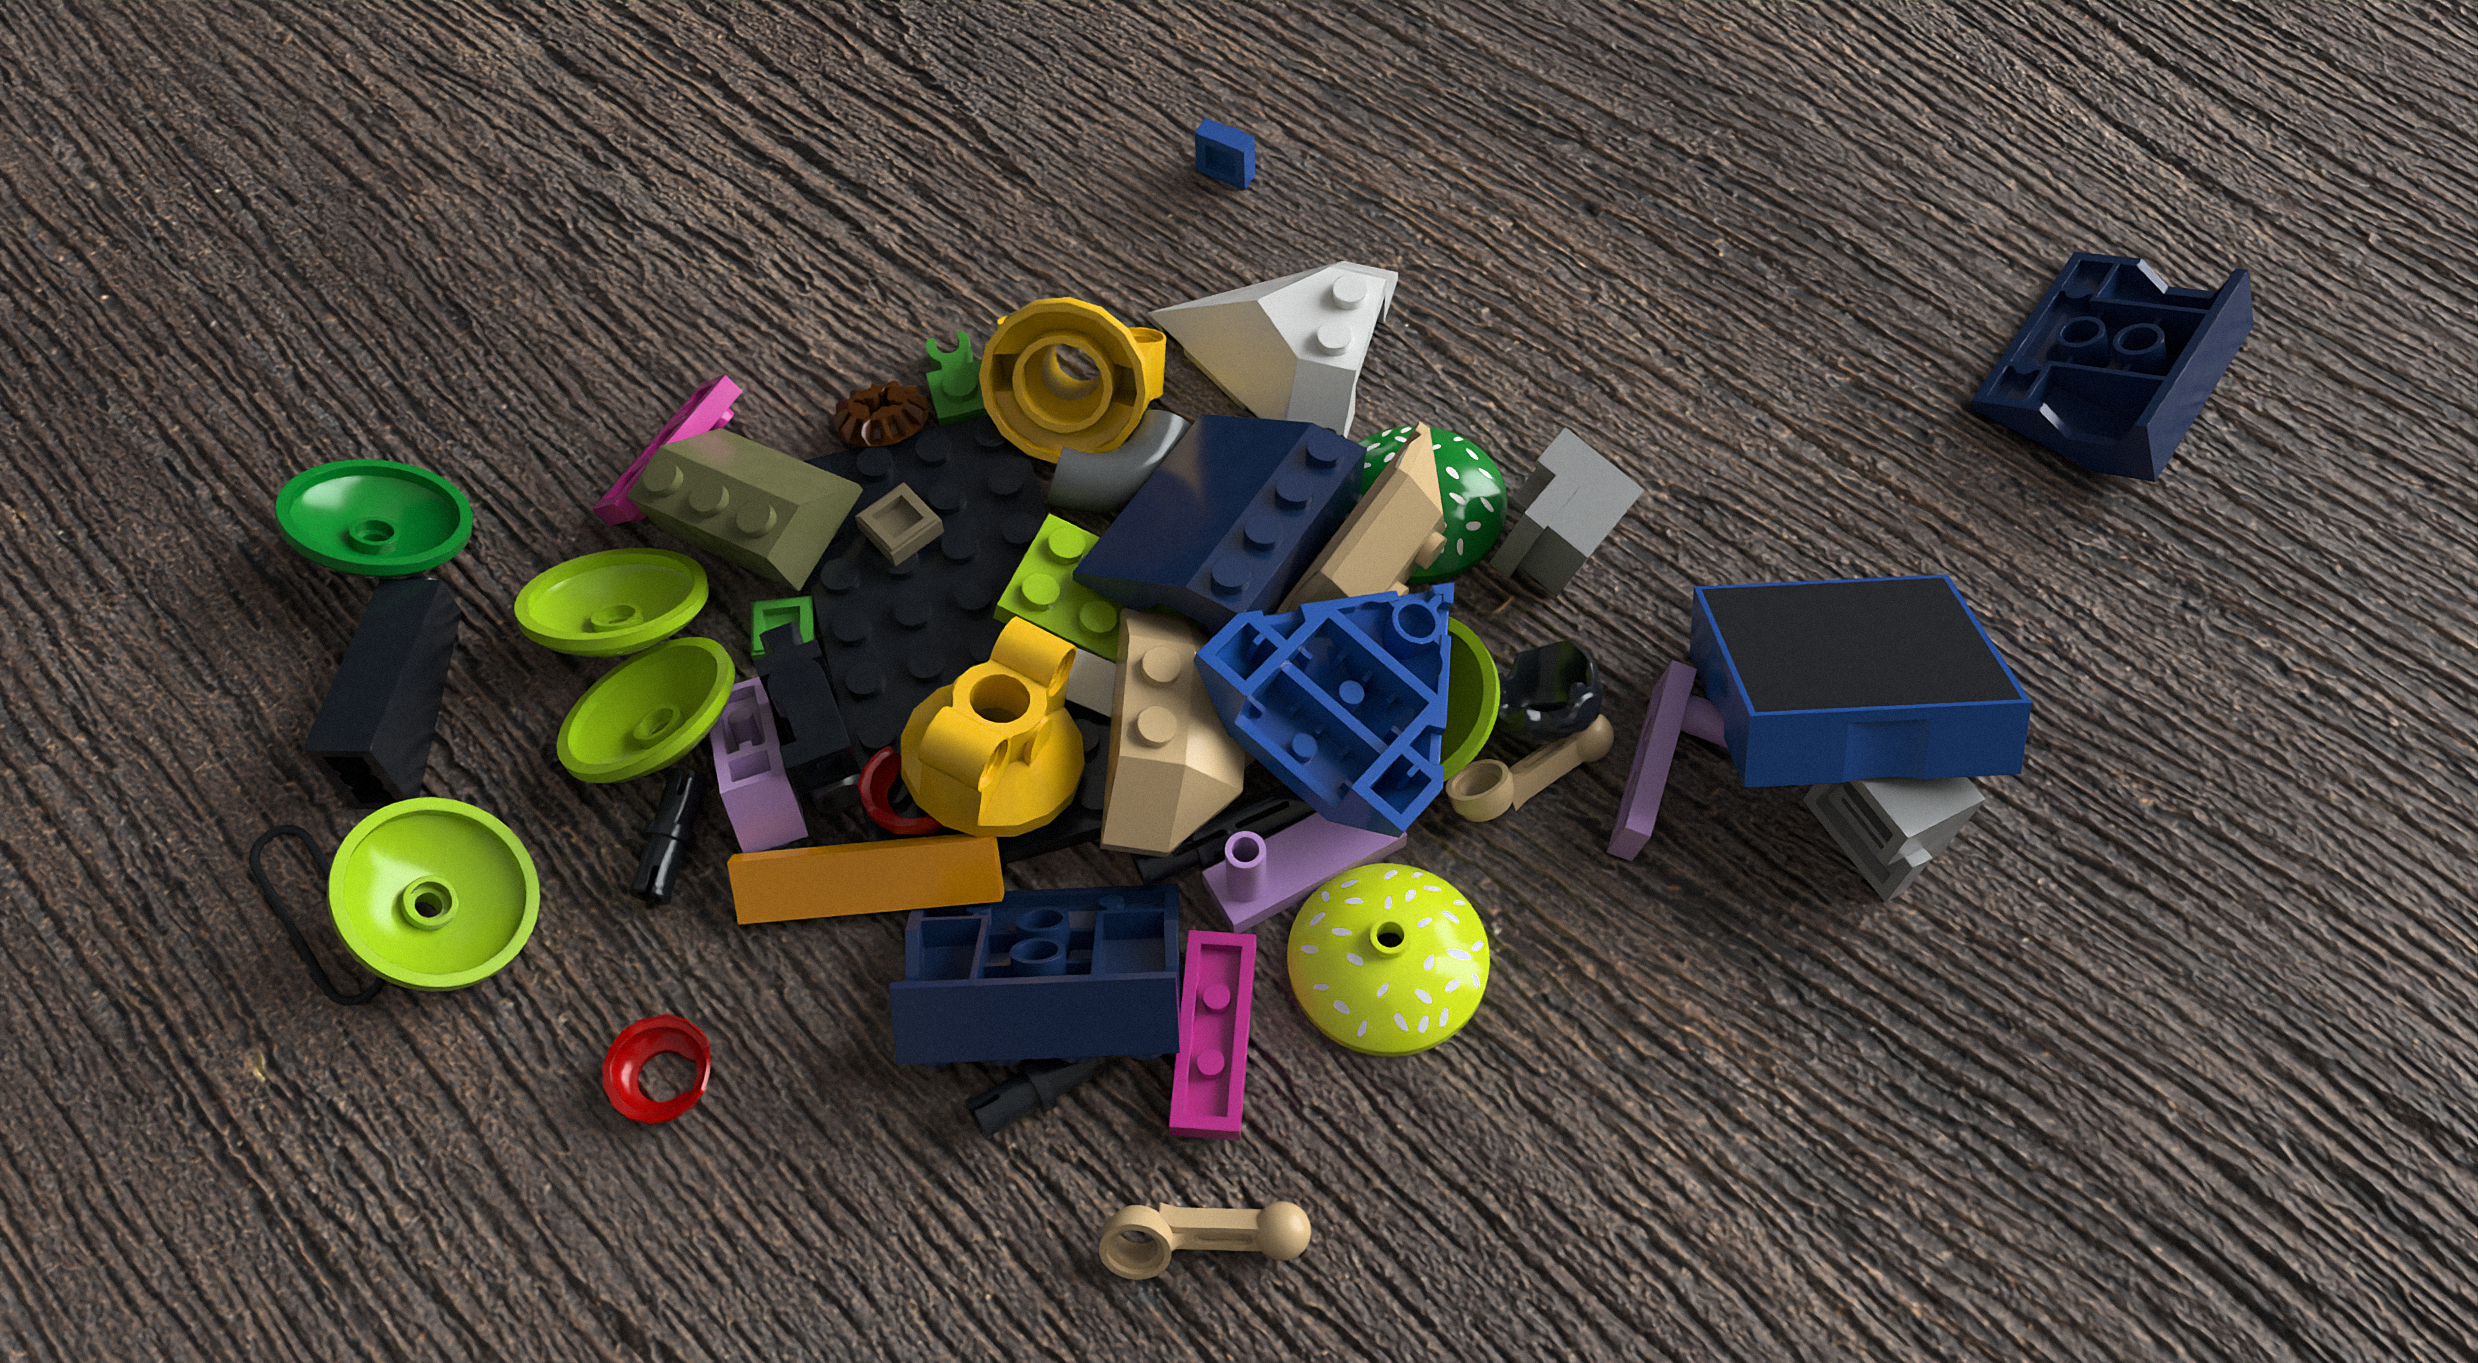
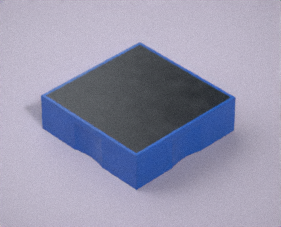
(1856, 681)

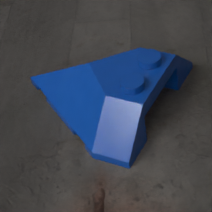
(1341, 701)

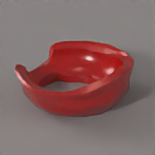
(874, 784)
(635, 1048)

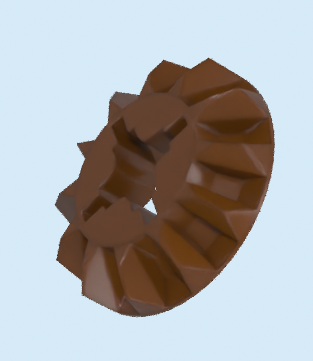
(880, 415)

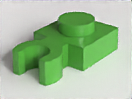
(955, 382)

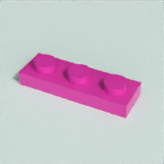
(702, 412)
(1213, 1035)

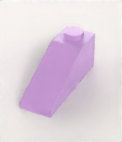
(753, 773)

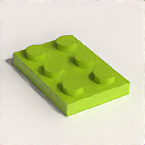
(1051, 600)

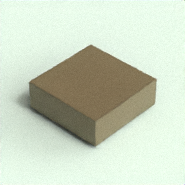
(899, 524)

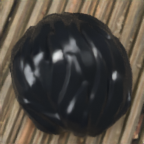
(1549, 694)

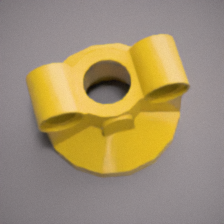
(1044, 407)
(998, 742)

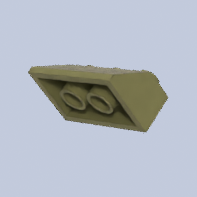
(745, 503)

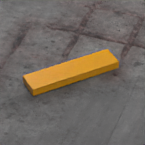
(865, 878)

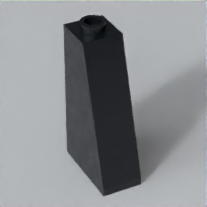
(387, 694)

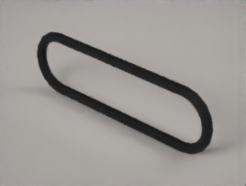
(288, 922)

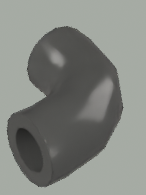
(1113, 478)

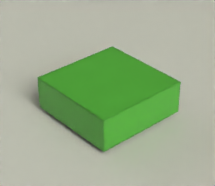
(777, 612)

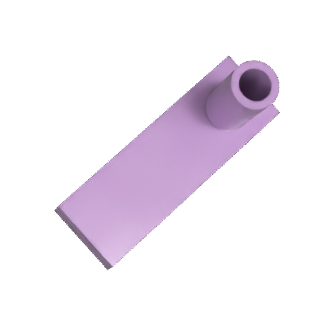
(1669, 712)
(1288, 867)

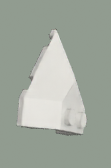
(1287, 342)

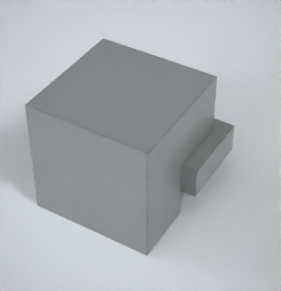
(1566, 512)
(1893, 823)

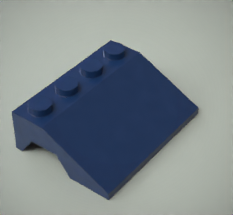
(2117, 363)
(1228, 519)
(1041, 978)

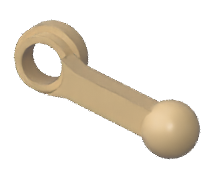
(1488, 786)
(1276, 1230)

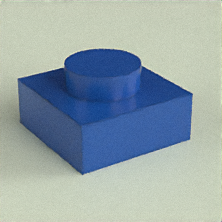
(1225, 153)

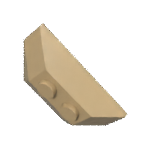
(1385, 534)
(1167, 745)

